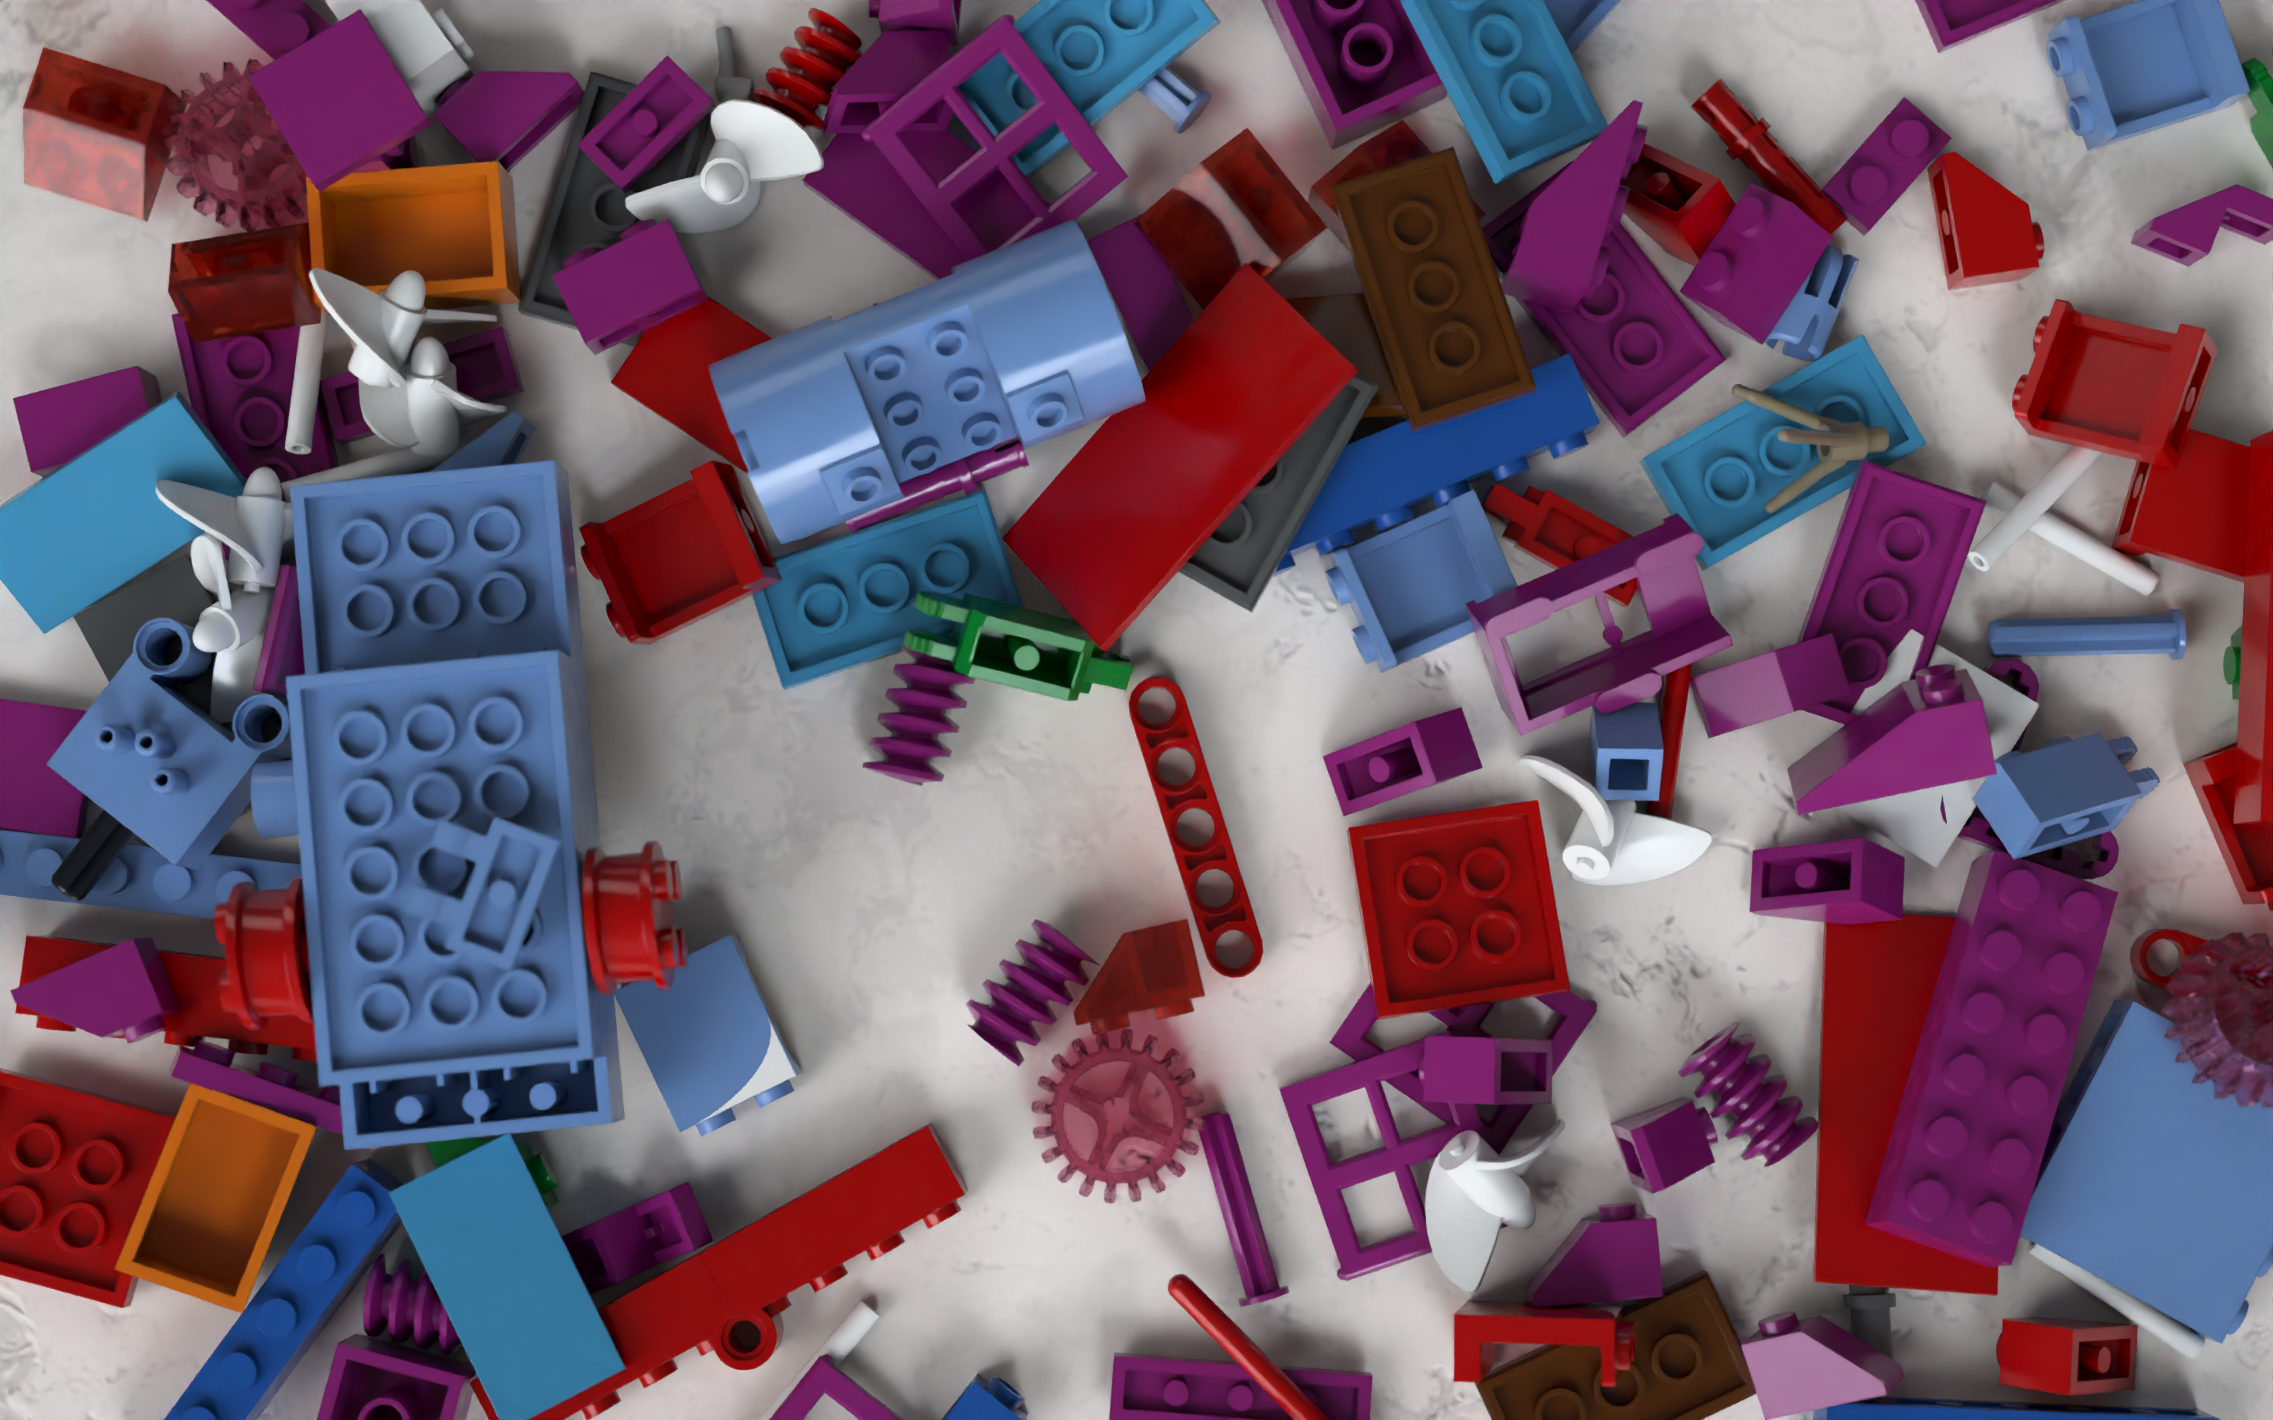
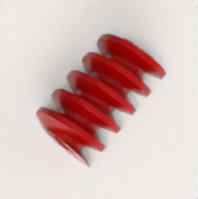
(811, 70)

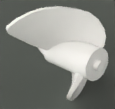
(750, 147)
(382, 323)
(428, 408)
(253, 525)
(230, 628)
(1614, 840)
(1471, 1197)

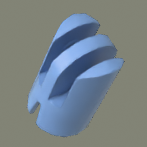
(1815, 307)

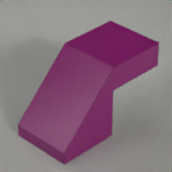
(2190, 230)
(1770, 685)
(638, 1238)

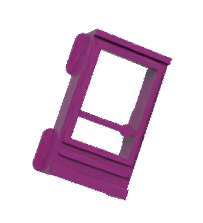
(1626, 671)

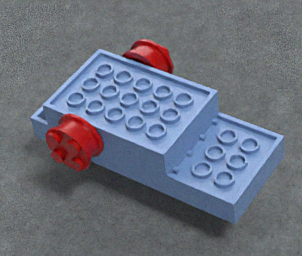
(457, 695)

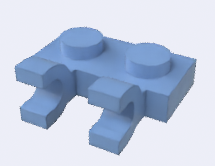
(500, 894)

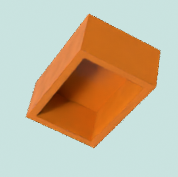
(437, 220)
(216, 1198)

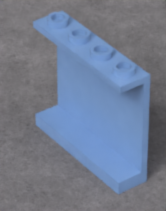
(2157, 1178)

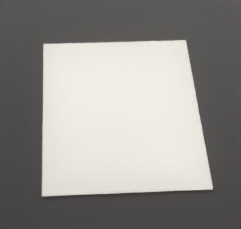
(1915, 817)

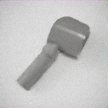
(727, 85)

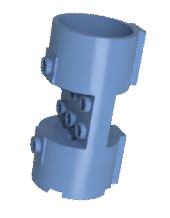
(927, 378)

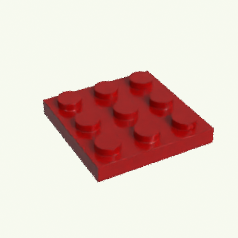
(1458, 909)
(72, 1184)

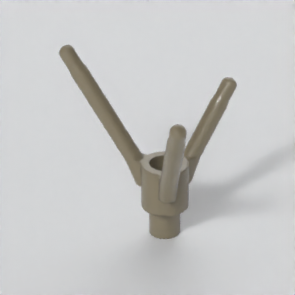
(1834, 441)

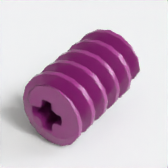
(919, 719)
(1029, 991)
(1749, 1097)
(406, 1308)

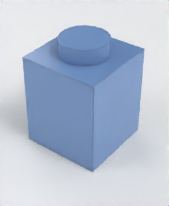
(1626, 752)

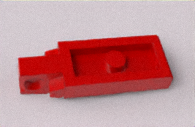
(1555, 530)

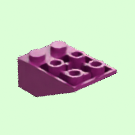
(1559, 240)

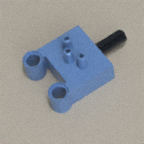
(161, 761)

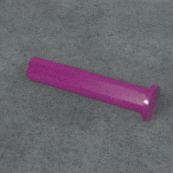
(1239, 1210)

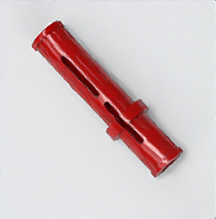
(1763, 155)

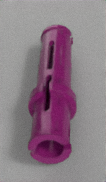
(949, 479)

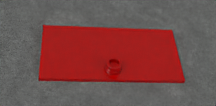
(1182, 460)
(1872, 1018)

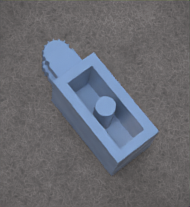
(2062, 792)

